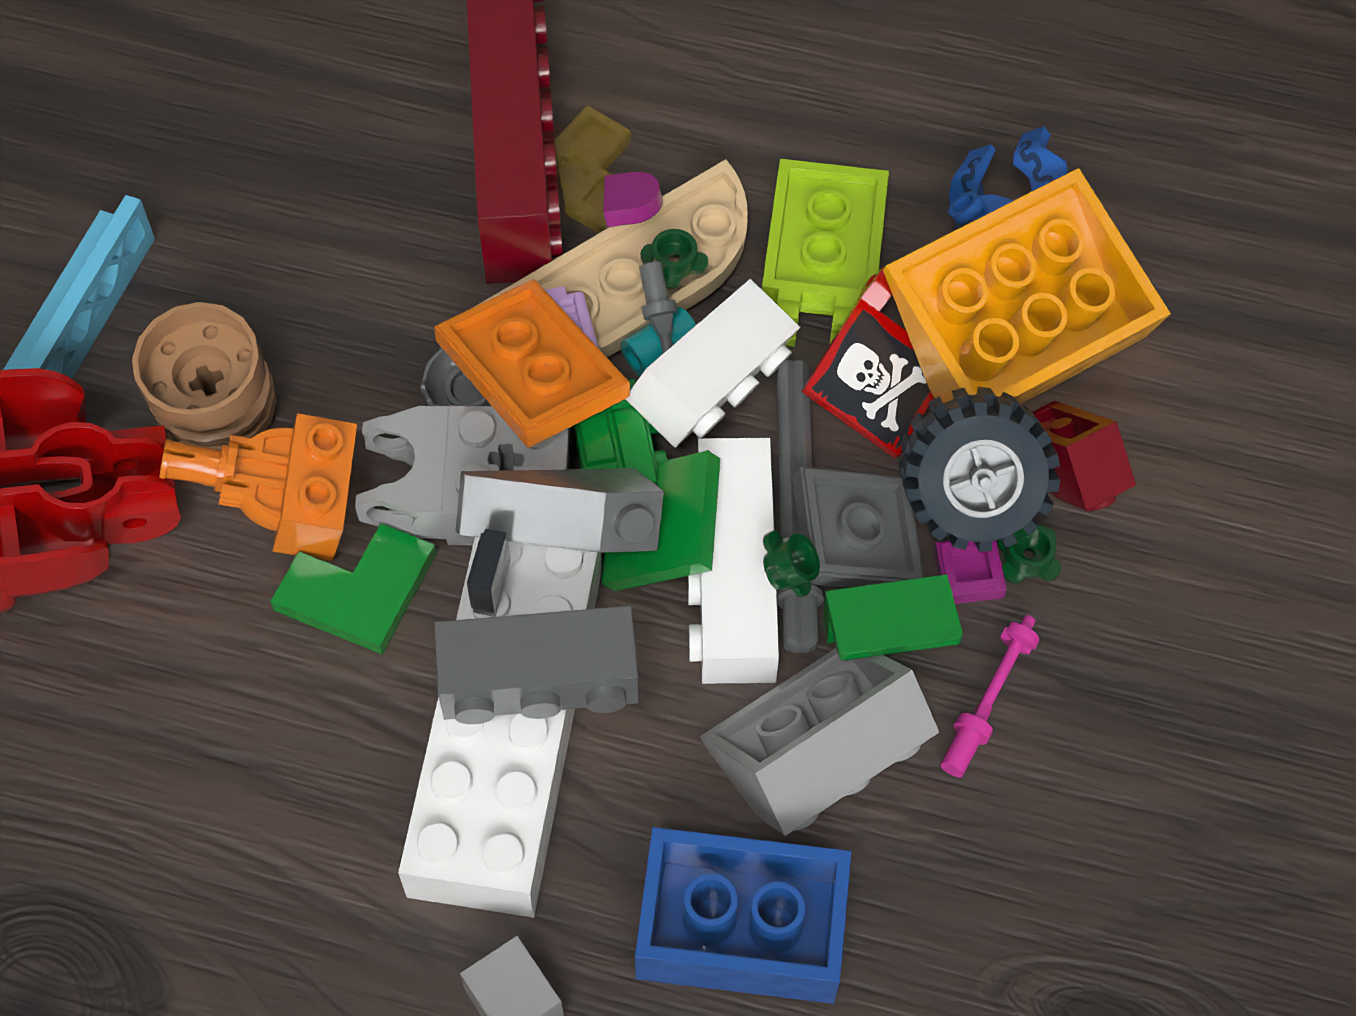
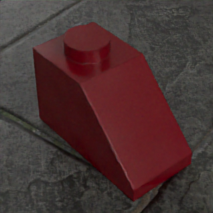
(1089, 455)

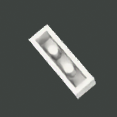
(714, 365)

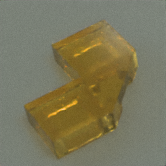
(582, 157)

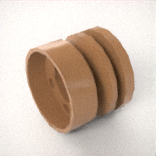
(201, 352)

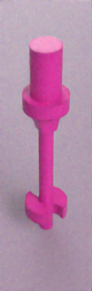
(973, 728)

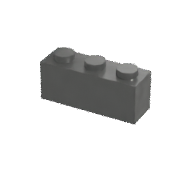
(536, 664)

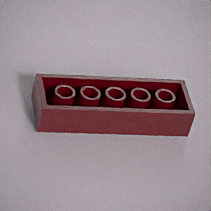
(511, 145)

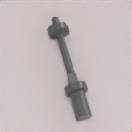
(658, 307)

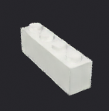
(736, 599)

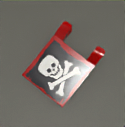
(871, 373)

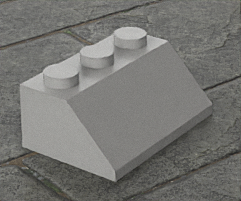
(821, 736)

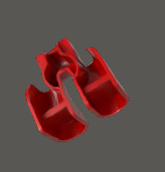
(64, 535)

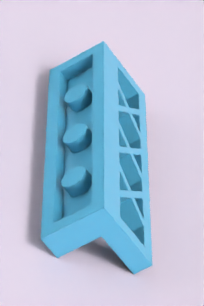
(86, 291)

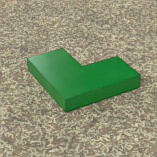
(685, 527)
(360, 604)

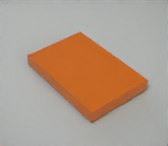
(532, 362)

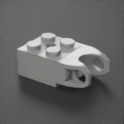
(438, 447)

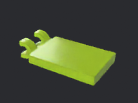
(823, 238)

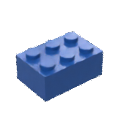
(743, 915)

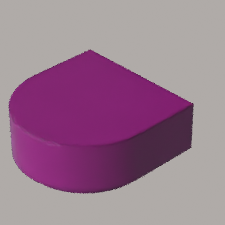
(631, 198)

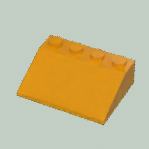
(1024, 295)

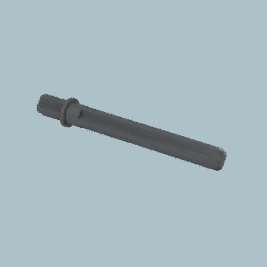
(795, 451)

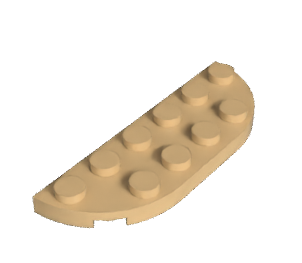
(608, 264)

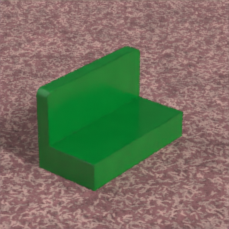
(891, 617)

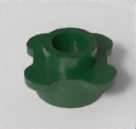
(675, 244)
(790, 562)
(1043, 564)

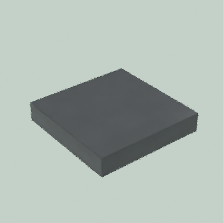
(857, 527)

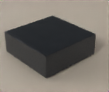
(488, 572)

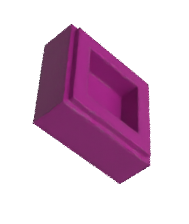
(971, 573)

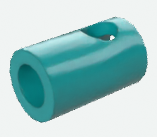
(644, 346)

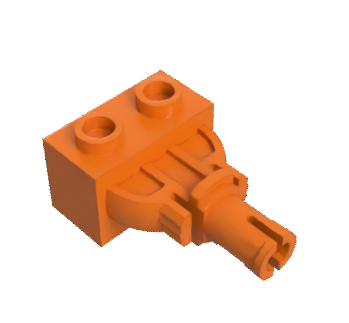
(279, 480)

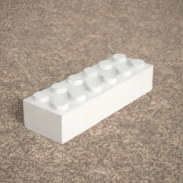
(495, 785)

